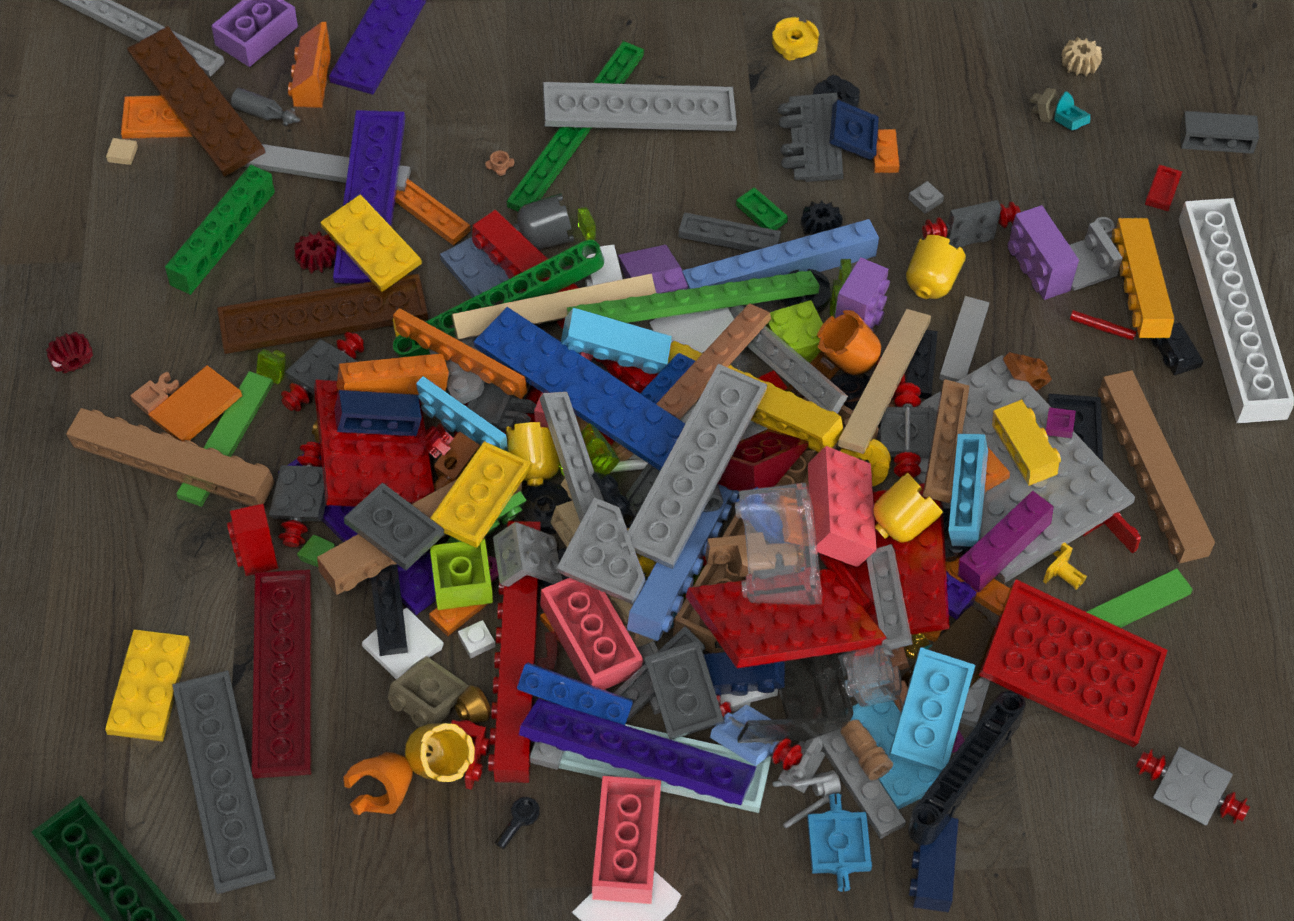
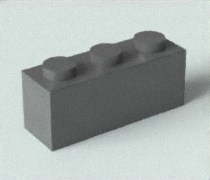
(1219, 132)

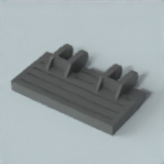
(816, 156)
(500, 408)

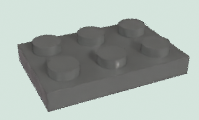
(394, 526)
(684, 690)

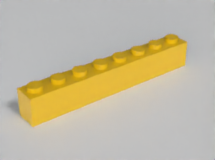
(785, 411)

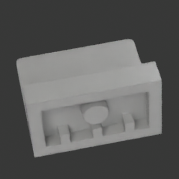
(1096, 256)
(525, 552)

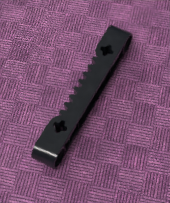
(965, 767)

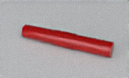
(1102, 325)

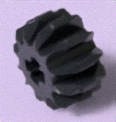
(820, 218)

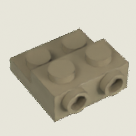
(426, 692)

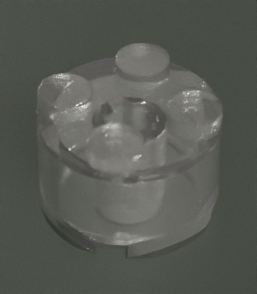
(872, 675)

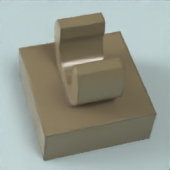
(1045, 104)

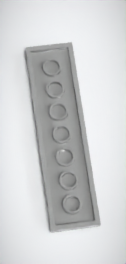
(639, 106)
(695, 465)

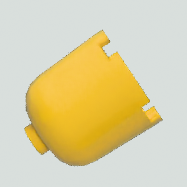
(934, 267)
(536, 446)
(904, 511)
(447, 748)

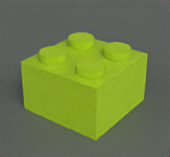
(798, 328)
(461, 575)

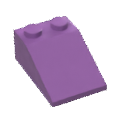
(656, 261)

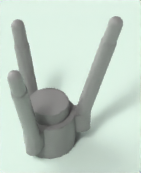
(822, 784)

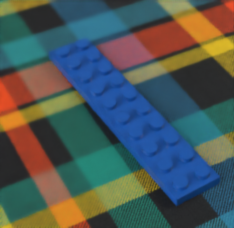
(592, 391)

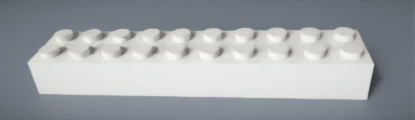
(1236, 311)

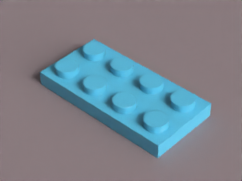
(457, 416)
(932, 710)
(905, 780)

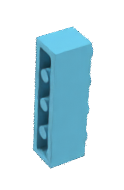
(616, 341)
(968, 489)

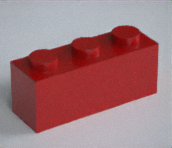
(252, 540)

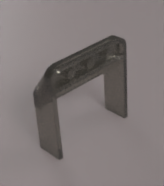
(811, 699)

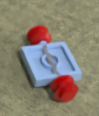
(754, 752)

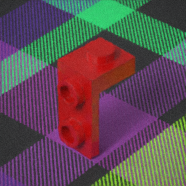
(1122, 530)
(481, 747)

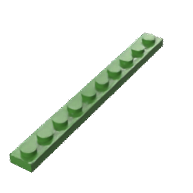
(705, 298)

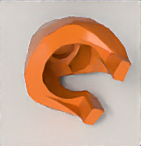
(392, 771)

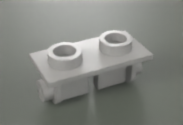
(808, 765)

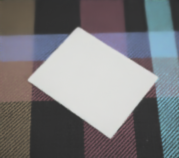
(696, 328)
(663, 903)

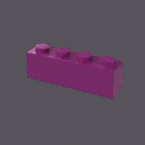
(1005, 541)

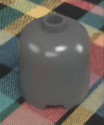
(544, 222)

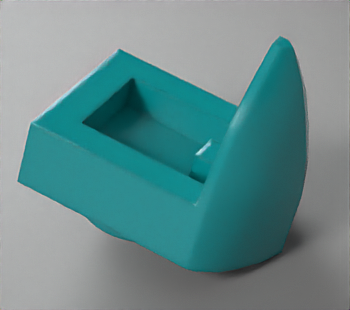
(1069, 114)

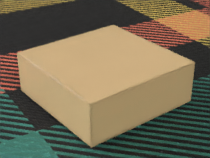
(122, 151)

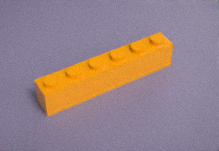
(1143, 278)

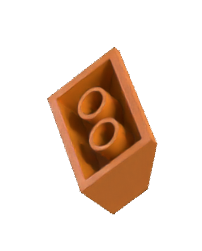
(311, 68)

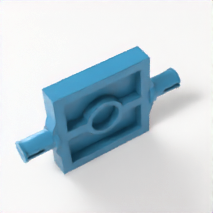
(839, 842)

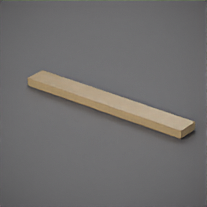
(551, 306)
(884, 382)

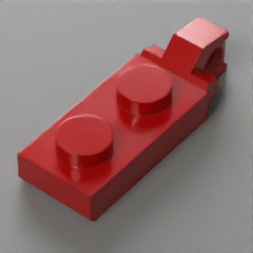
(438, 440)

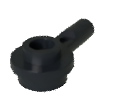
(524, 813)

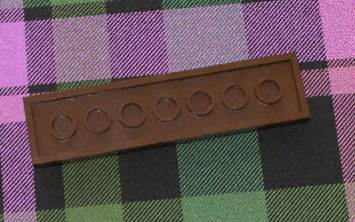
(196, 101)
(318, 314)

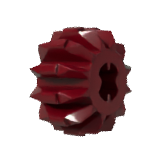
(315, 252)
(69, 352)

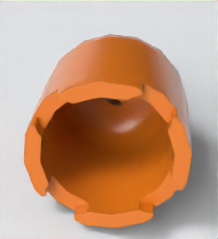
(849, 343)

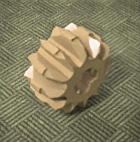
(1081, 56)

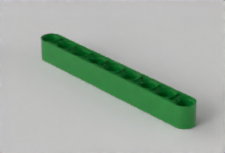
(509, 289)

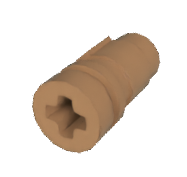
(871, 757)

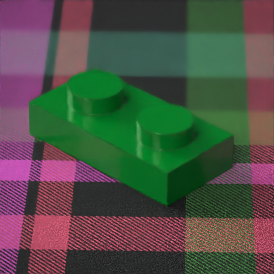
(761, 210)

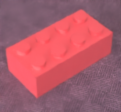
(842, 506)
(591, 633)
(626, 840)

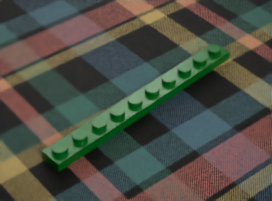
(568, 139)

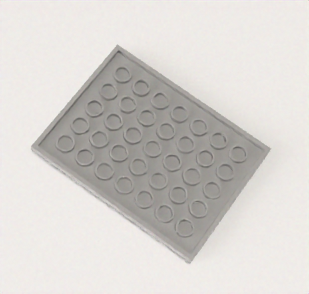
(1081, 492)

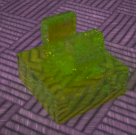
(271, 365)

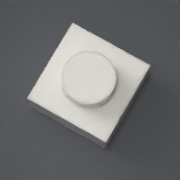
(476, 639)

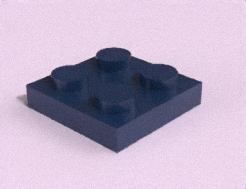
(854, 129)

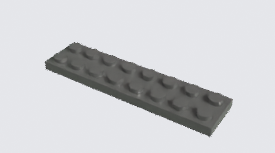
(223, 782)

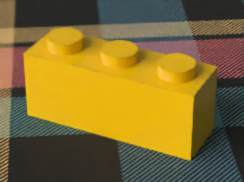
(1026, 442)

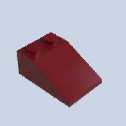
(761, 460)

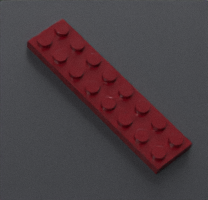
(282, 674)

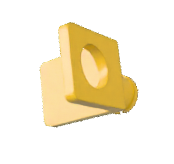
(1063, 569)

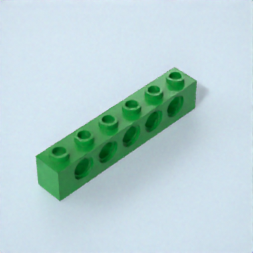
(220, 229)

